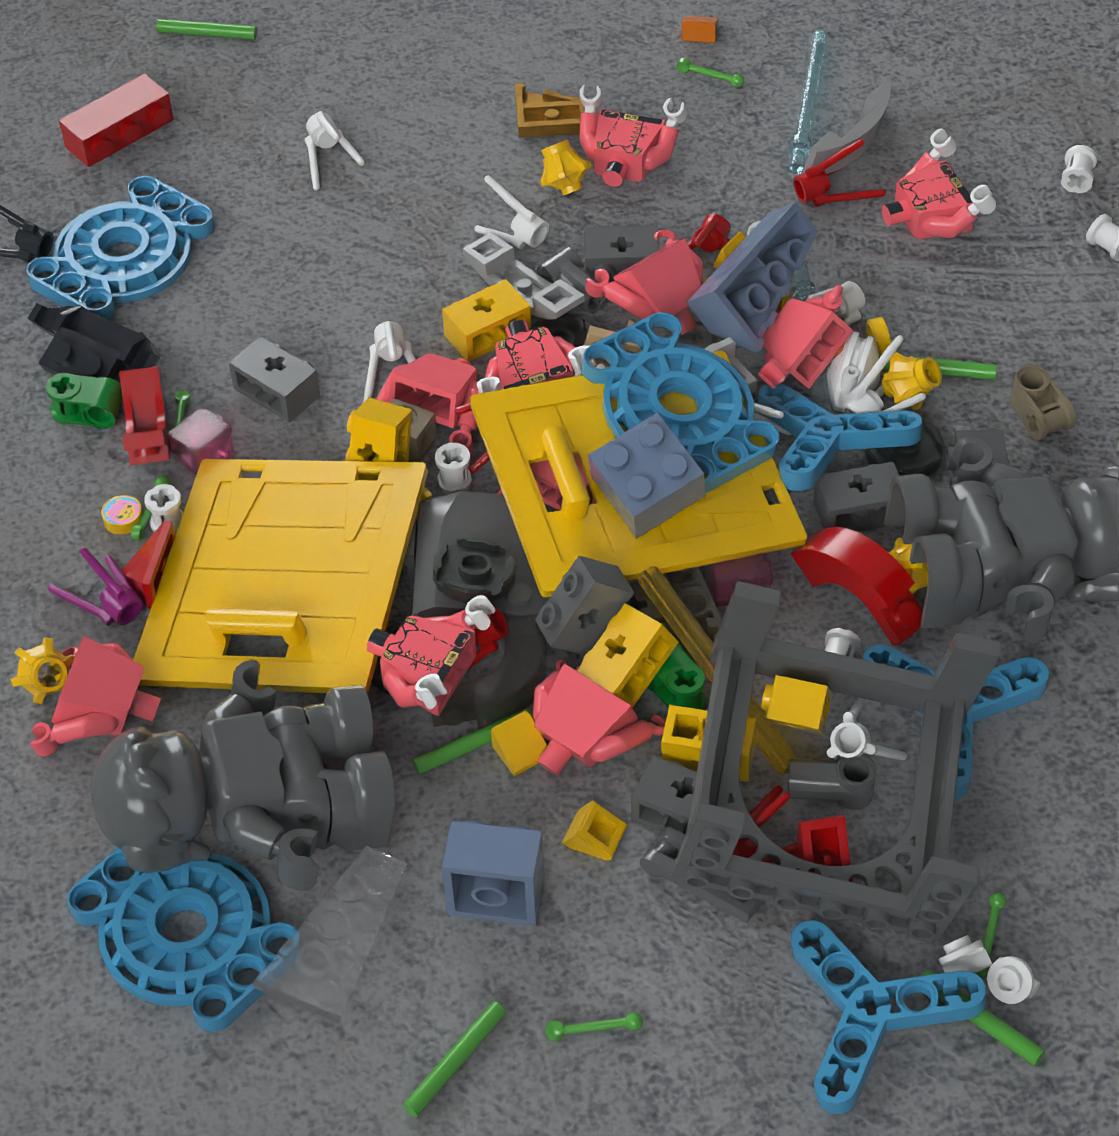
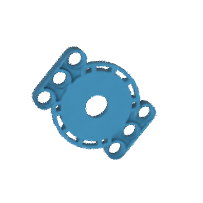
(160, 234)
(669, 367)
(135, 917)

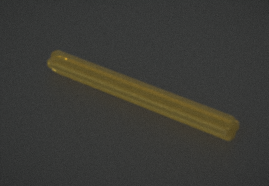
(700, 647)

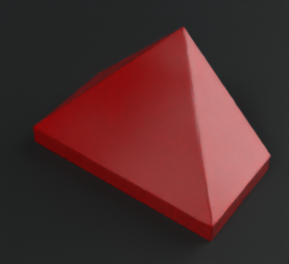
(148, 564)
(823, 841)

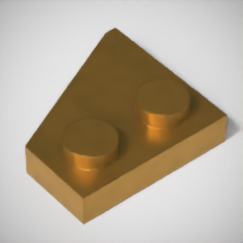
(546, 113)

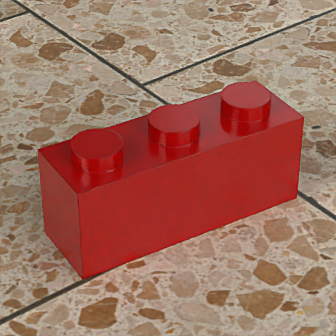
(116, 120)

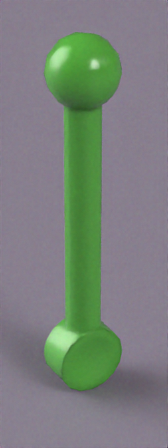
(685, 65)
(182, 399)
(139, 529)
(997, 902)
(556, 1030)

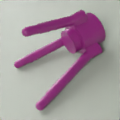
(118, 601)

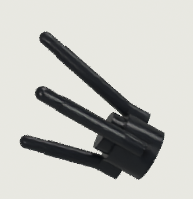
(29, 237)

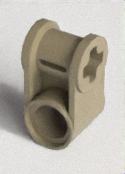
(1040, 402)

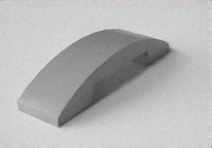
(865, 129)
(496, 262)

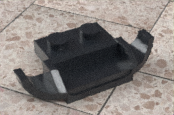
(90, 344)

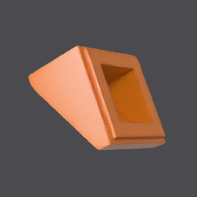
(699, 28)

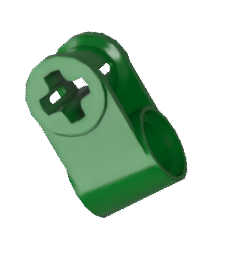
(87, 402)
(680, 682)

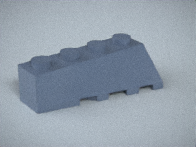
(750, 283)

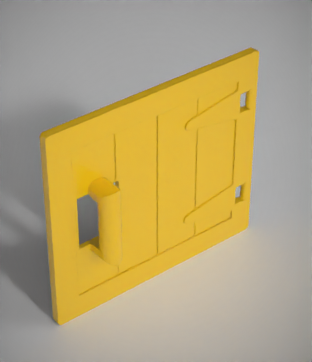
(567, 420)
(287, 557)

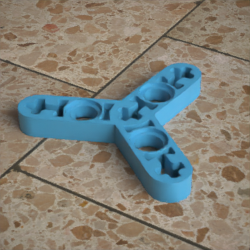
(823, 434)
(1001, 677)
(872, 1028)

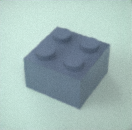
(647, 475)
(493, 872)

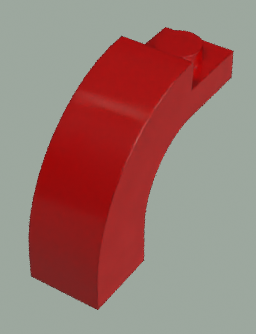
(145, 416)
(868, 572)

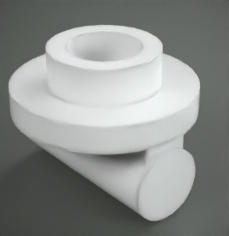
(965, 956)
(1011, 980)

